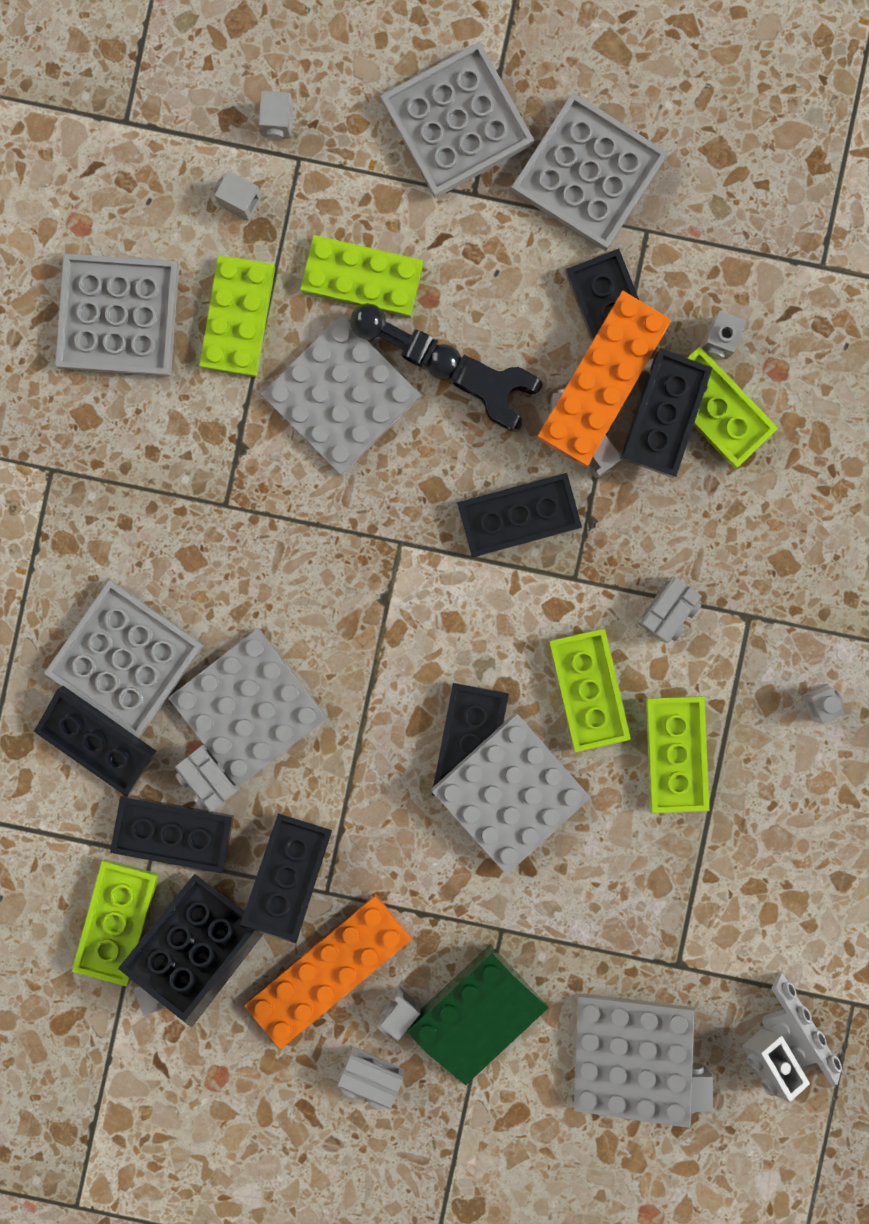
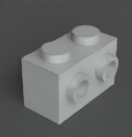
(775, 1065)

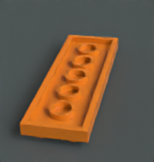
(604, 379)
(328, 971)

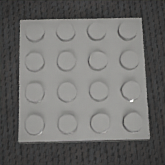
(457, 119)
(589, 171)
(117, 315)
(341, 395)
(124, 658)
(248, 707)
(510, 793)
(634, 1060)

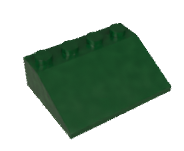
(476, 1015)

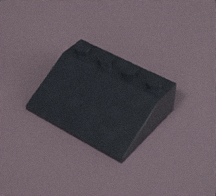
(191, 950)

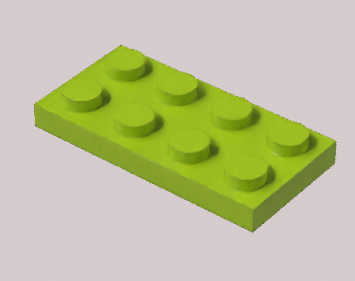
(362, 276)
(237, 316)
(729, 416)
(589, 690)
(677, 754)
(114, 920)

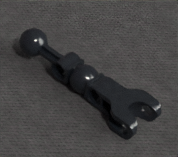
(446, 363)

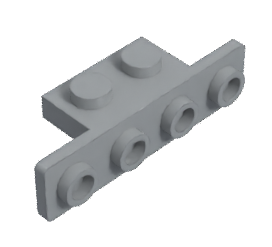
(799, 1031)

